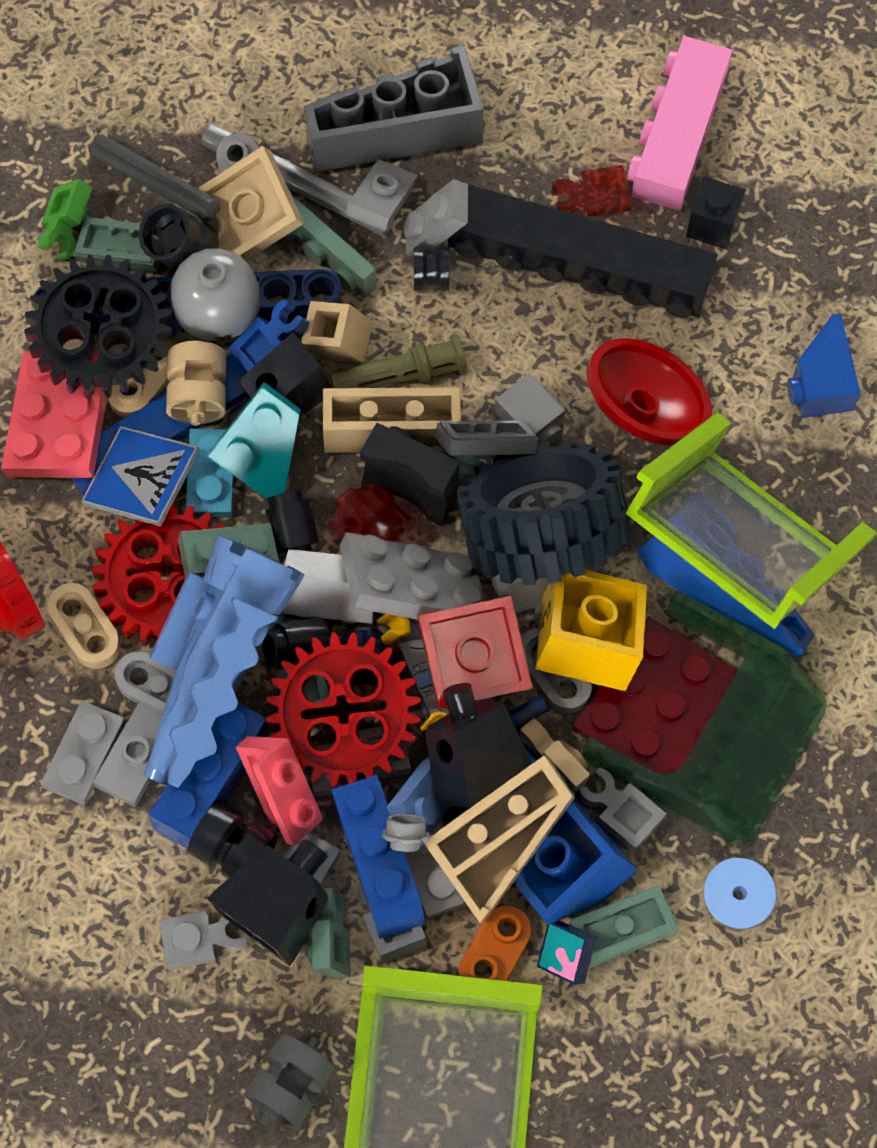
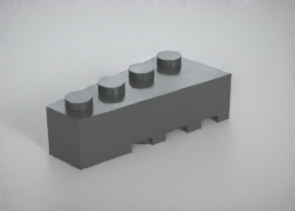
(398, 115)

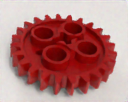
(121, 558)
(339, 665)

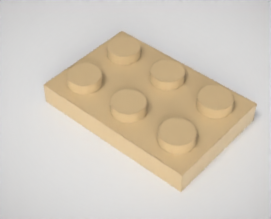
(253, 205)

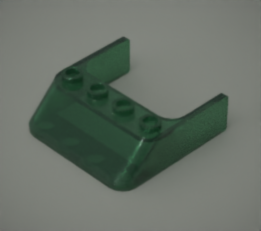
(746, 744)

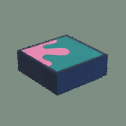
(566, 952)

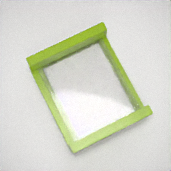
(736, 528)
(441, 1061)

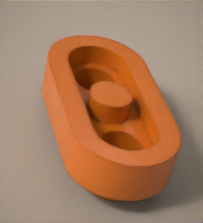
(497, 950)

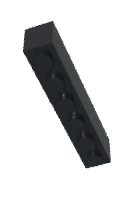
(585, 252)

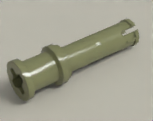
(419, 364)

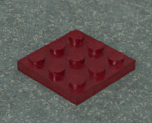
(663, 705)

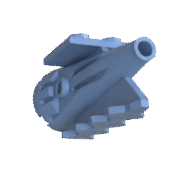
(211, 645)

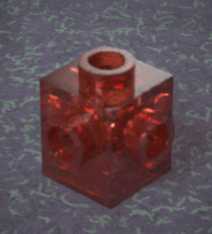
(369, 512)

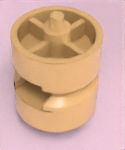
(196, 382)

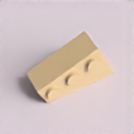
(499, 835)

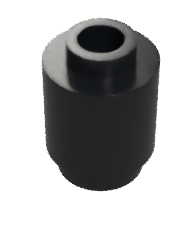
(292, 522)
(286, 636)

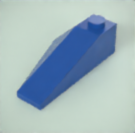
(664, 563)
(573, 866)

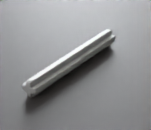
(298, 180)

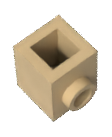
(337, 332)

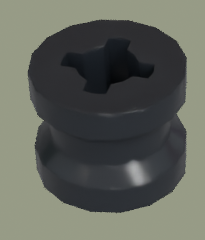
(431, 268)

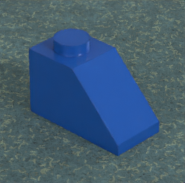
(825, 374)

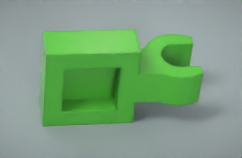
(65, 210)

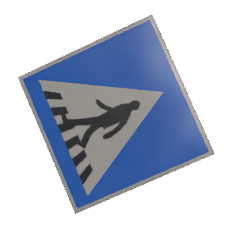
(140, 476)

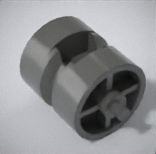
(286, 1086)

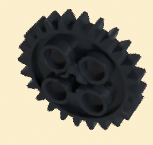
(57, 322)

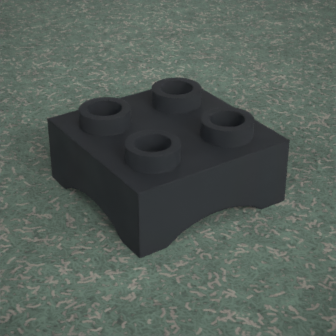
(411, 471)

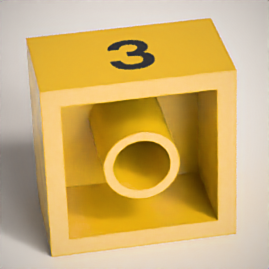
(592, 629)

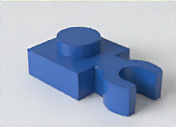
(264, 336)

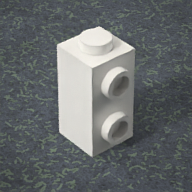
(323, 589)

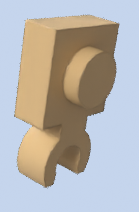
(566, 761)

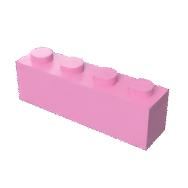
(680, 124)

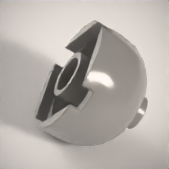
(215, 294)

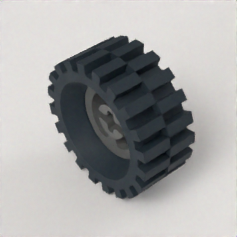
(544, 513)

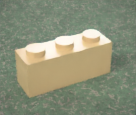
(353, 413)

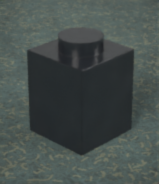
(715, 213)

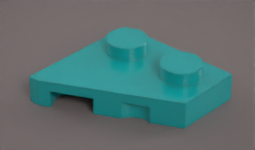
(260, 442)

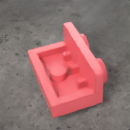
(280, 786)

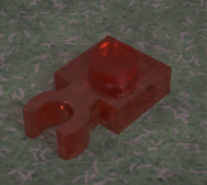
(599, 190)

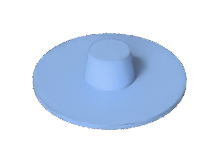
(751, 881)

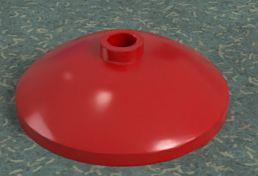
(647, 391)

